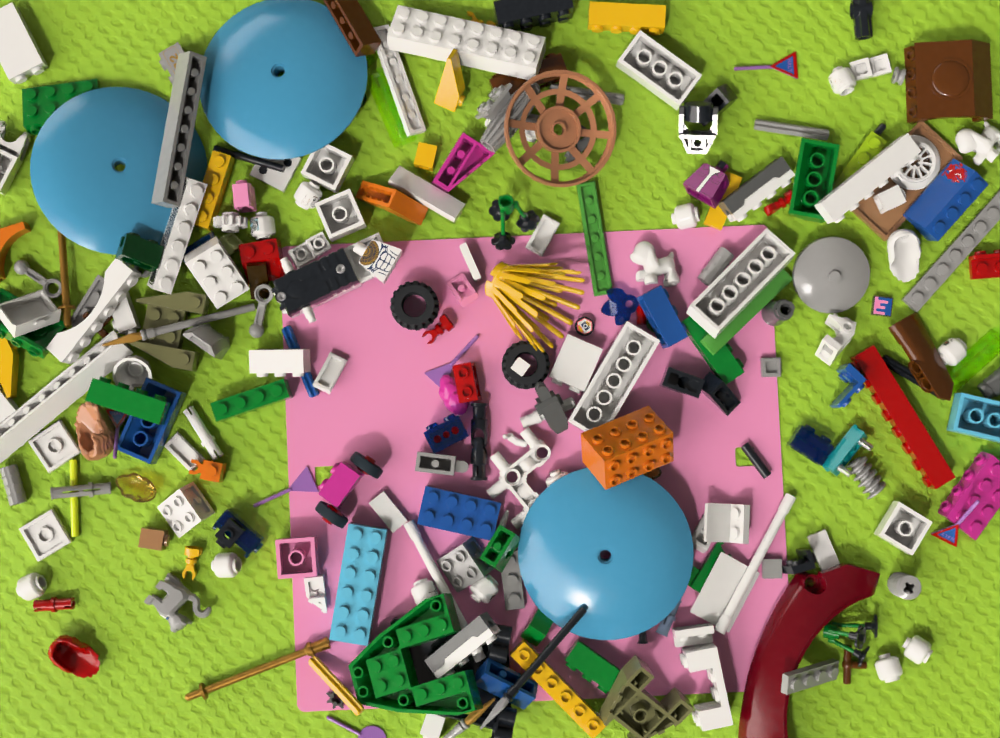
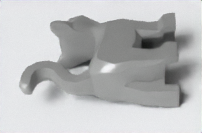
(176, 597)

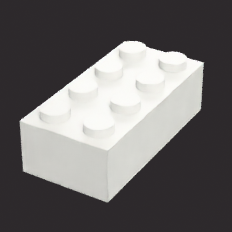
(658, 70)

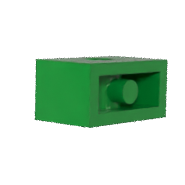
(500, 548)

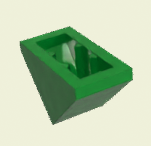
(537, 628)

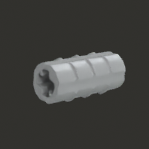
(715, 266)
(13, 485)

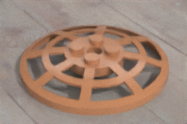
(570, 128)

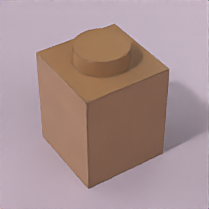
(154, 538)

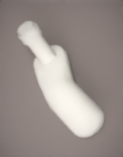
(516, 441)

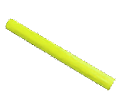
(74, 500)

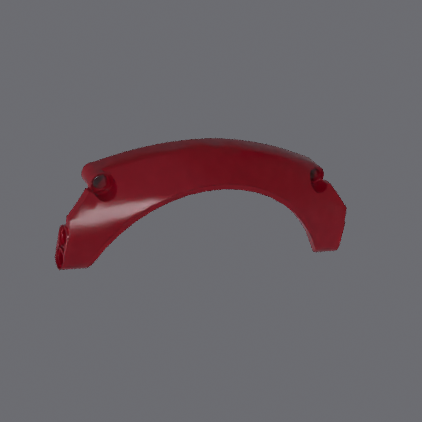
(788, 634)

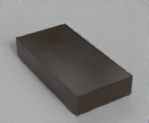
(258, 275)

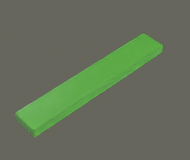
(594, 238)
(757, 304)

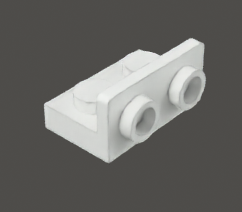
(693, 634)

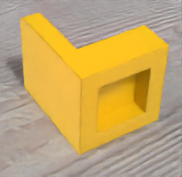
(425, 156)

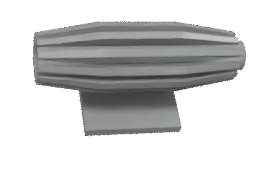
(496, 109)

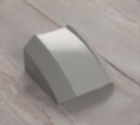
(208, 340)

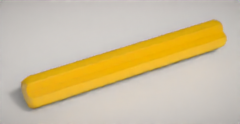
(336, 685)

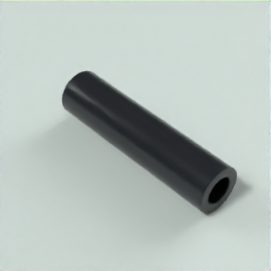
(755, 460)

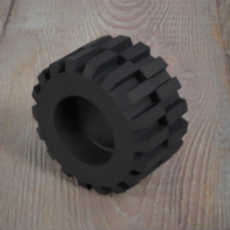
(402, 294)
(525, 382)

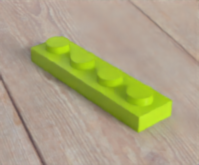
(869, 149)

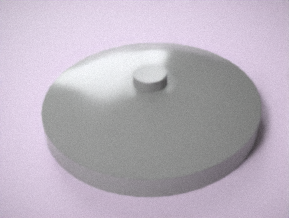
(831, 274)

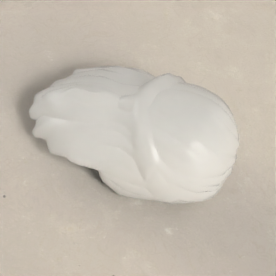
(904, 254)

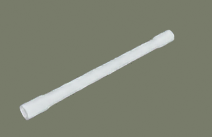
(783, 509)
(416, 537)

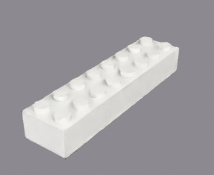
(477, 43)

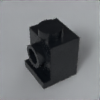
(236, 530)

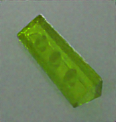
(387, 108)
(977, 358)

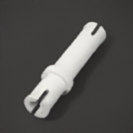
(203, 433)

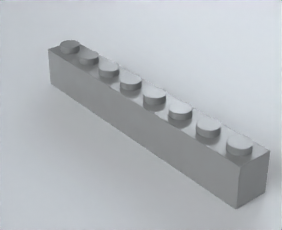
(179, 130)

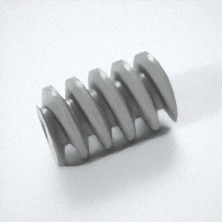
(866, 476)
(904, 585)

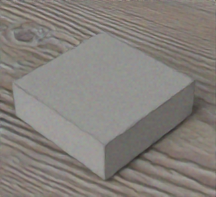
(770, 367)
(771, 568)

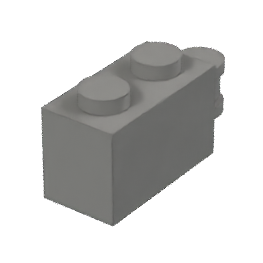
(439, 464)

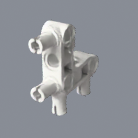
(522, 467)

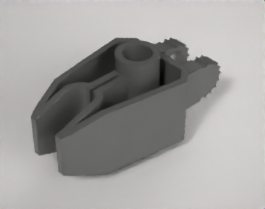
(550, 407)

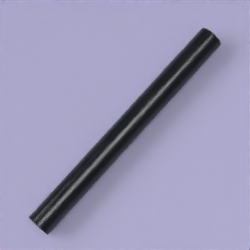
(251, 159)

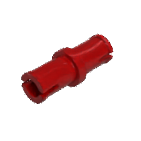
(54, 604)

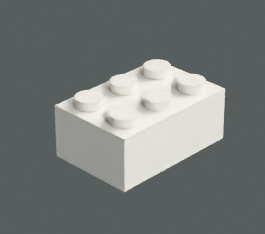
(216, 272)

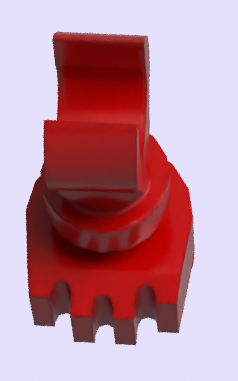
(782, 202)
(446, 324)

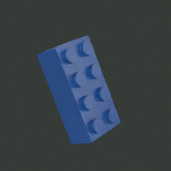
(459, 513)

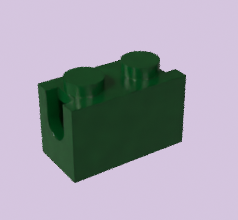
(139, 252)

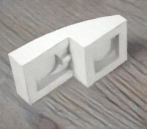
(870, 67)

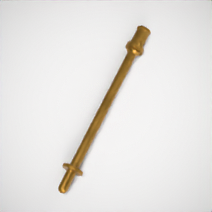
(65, 307)
(310, 649)

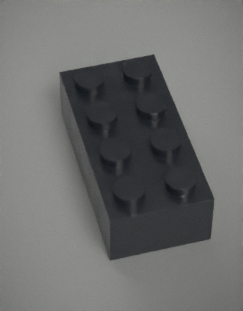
(530, 13)

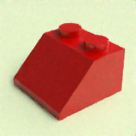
(263, 251)

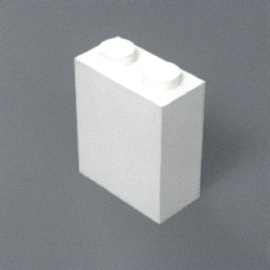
(575, 364)

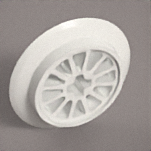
(921, 182)

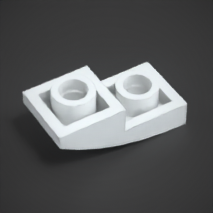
(309, 250)

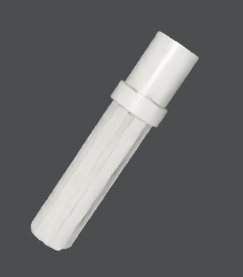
(534, 417)

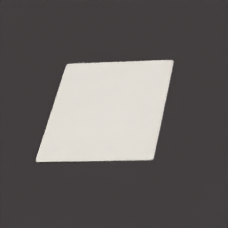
(720, 588)

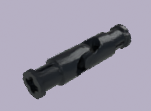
(479, 454)

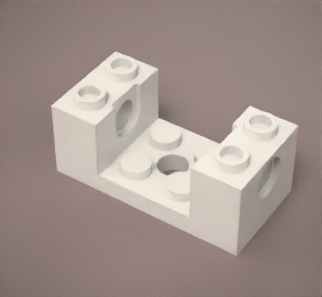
(713, 713)

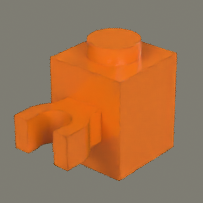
(210, 470)

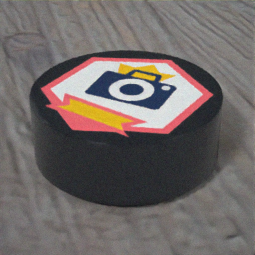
(584, 326)

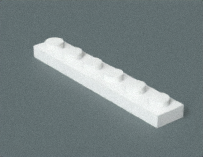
(399, 85)

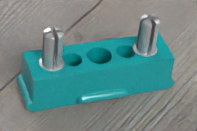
(845, 451)

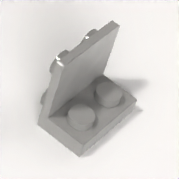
(464, 565)

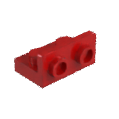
(984, 265)
(467, 382)

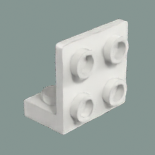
(185, 509)
(726, 523)

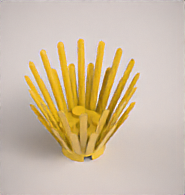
(512, 287)

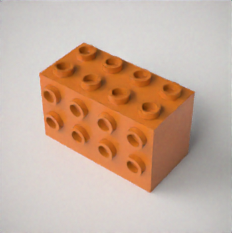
(627, 447)

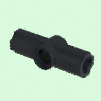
(861, 13)

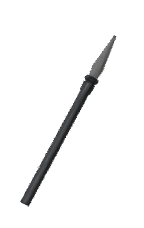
(514, 689)

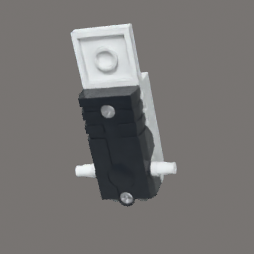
(320, 280)

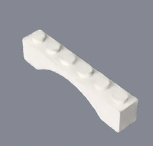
(117, 282)

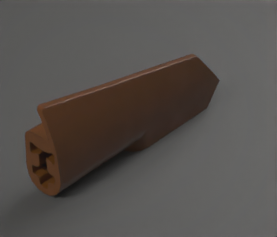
(925, 360)

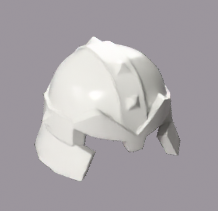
(132, 371)

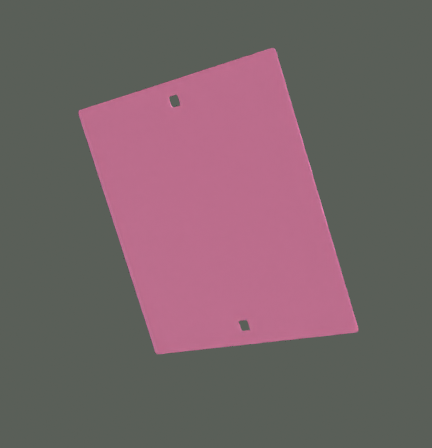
(389, 401)

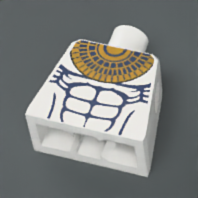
(378, 258)

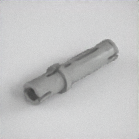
(56, 492)

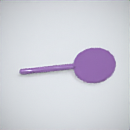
(367, 732)

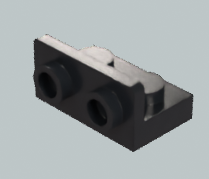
(805, 562)

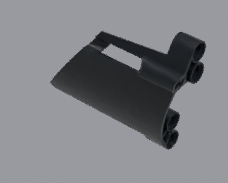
(498, 650)

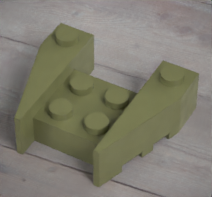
(168, 310)
(637, 708)

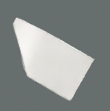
(316, 591)

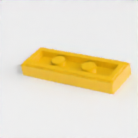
(715, 217)

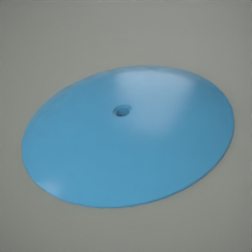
(289, 112)
(77, 162)
(635, 584)

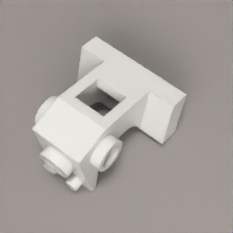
(832, 347)

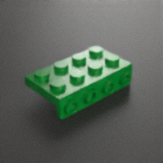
(42, 101)
(35, 341)

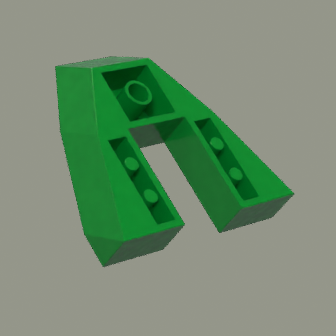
(386, 673)

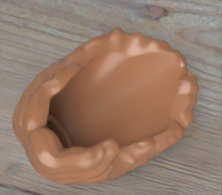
(94, 431)

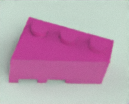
(461, 162)

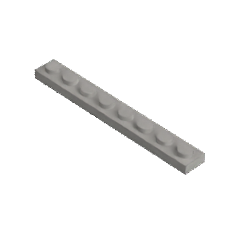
(954, 255)

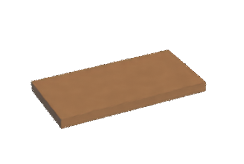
(890, 221)

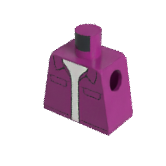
(708, 183)

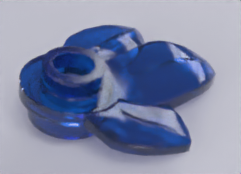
(617, 307)

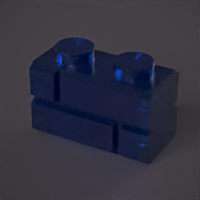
(811, 445)

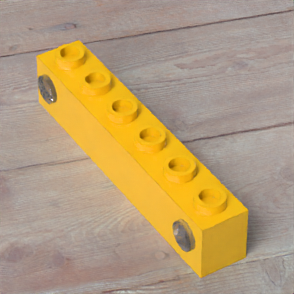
(559, 690)

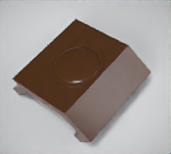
(948, 81)

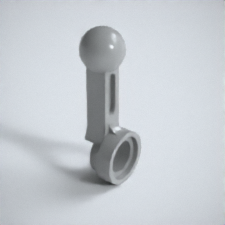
(23, 268)
(256, 329)

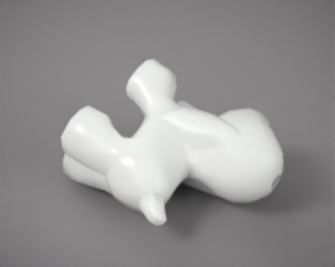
(983, 144)
(645, 255)

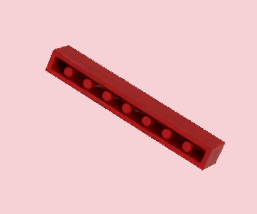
(902, 418)

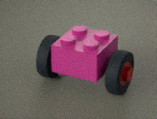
(341, 484)

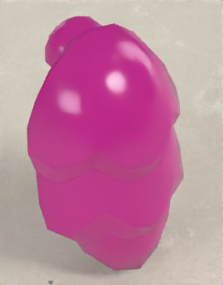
(449, 395)

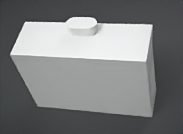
(29, 313)

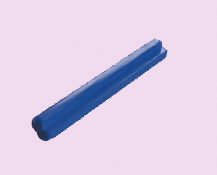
(293, 344)

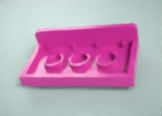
(978, 483)

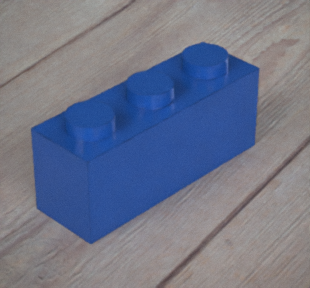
(662, 316)
(498, 679)

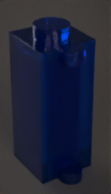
(249, 541)

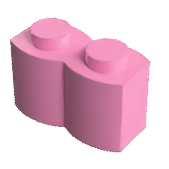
(244, 197)

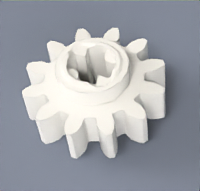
(230, 222)

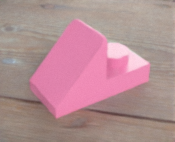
(462, 290)

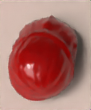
(74, 656)

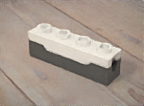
(756, 189)
(462, 645)

